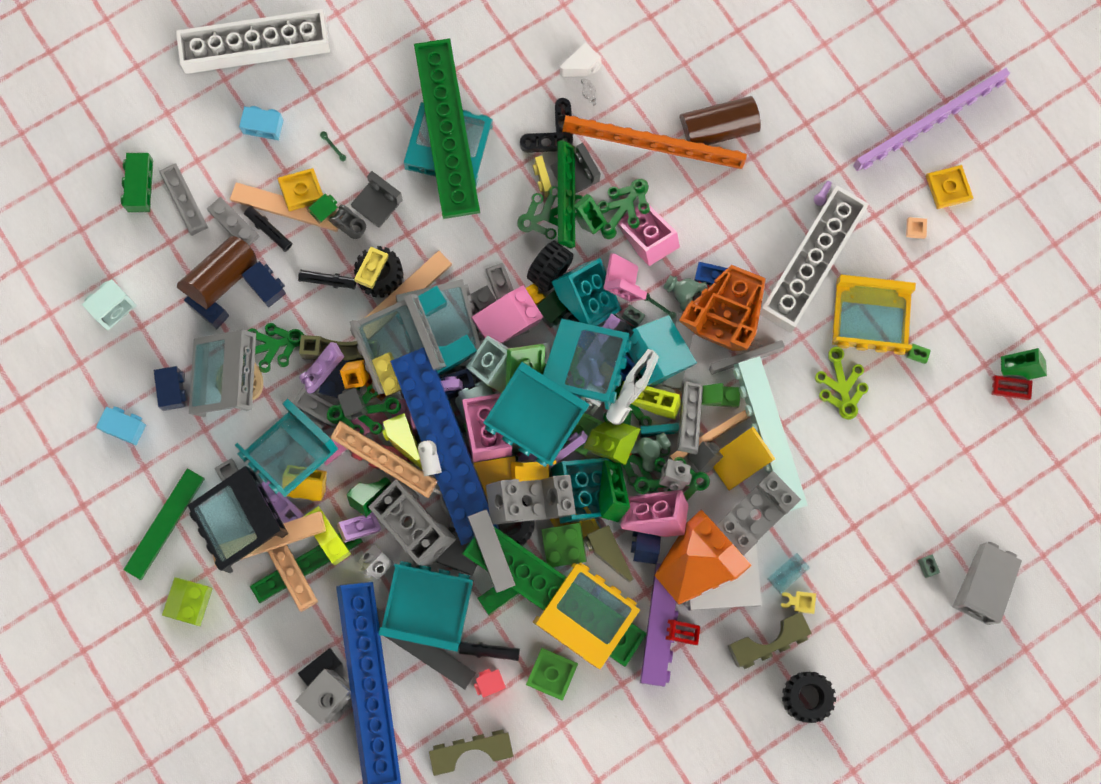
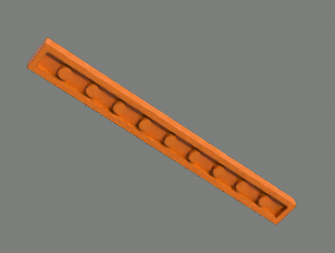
(654, 142)

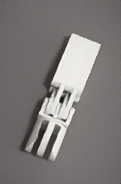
(631, 388)

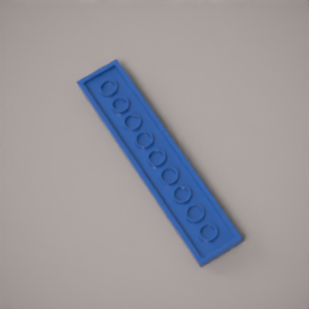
(437, 423)
(368, 684)

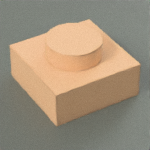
(916, 228)

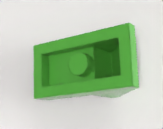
(720, 395)

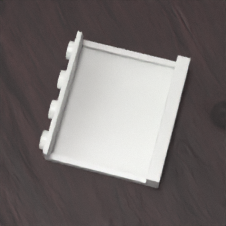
(736, 593)

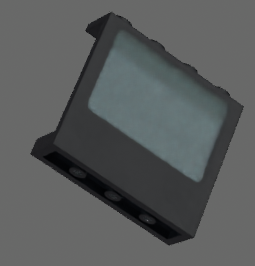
(236, 518)

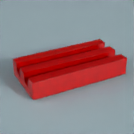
(1028, 390)
(672, 631)

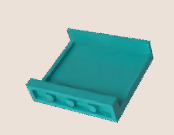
(535, 414)
(427, 606)

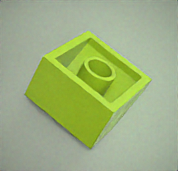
(612, 441)
(187, 601)

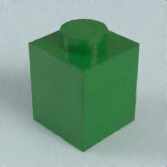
(323, 207)

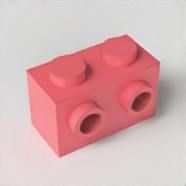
(489, 683)

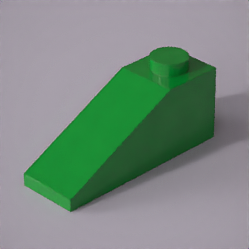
(613, 492)

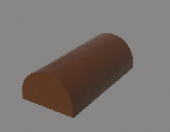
(722, 121)
(218, 272)

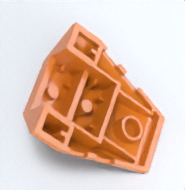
(727, 309)
(700, 560)

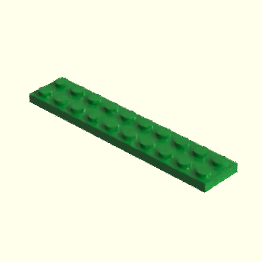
(446, 128)
(539, 584)

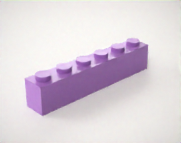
(657, 649)

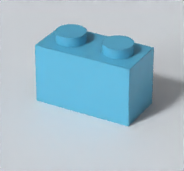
(261, 122)
(120, 425)

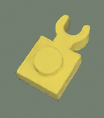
(803, 602)

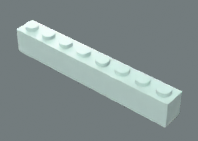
(766, 421)

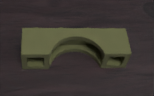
(313, 346)
(791, 630)
(445, 758)

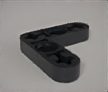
(559, 134)

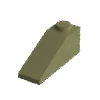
(607, 550)

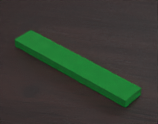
(566, 194)
(164, 524)
(308, 564)

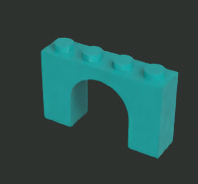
(458, 350)

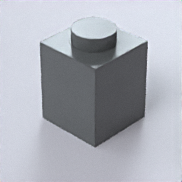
(482, 298)
(352, 404)
(706, 457)

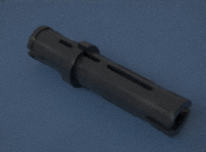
(261, 222)
(327, 279)
(483, 650)

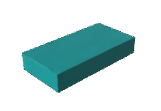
(653, 430)

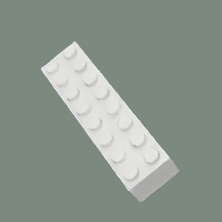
(253, 41)
(813, 259)

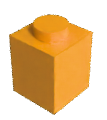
(354, 374)

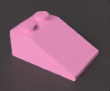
(652, 238)
(508, 316)
(482, 442)
(657, 514)

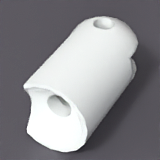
(429, 458)

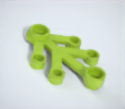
(842, 386)

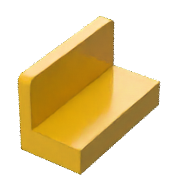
(529, 470)

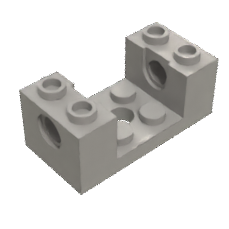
(771, 498)
(546, 499)
(424, 538)
(318, 696)

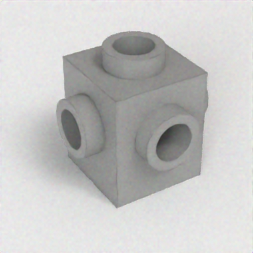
(675, 475)
(375, 562)

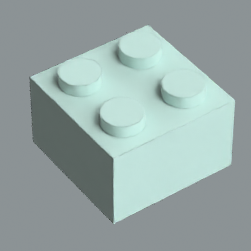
(108, 304)
(490, 363)

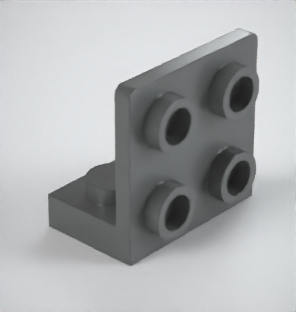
(585, 169)
(377, 200)
(453, 557)

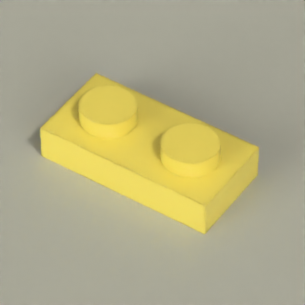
(540, 170)
(371, 267)
(386, 374)

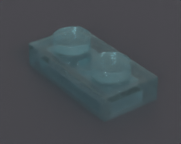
(788, 573)

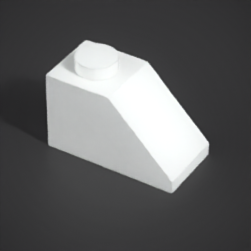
(581, 63)

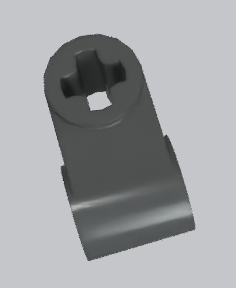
(347, 221)

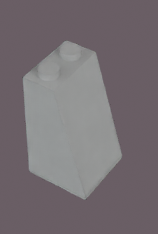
(988, 584)

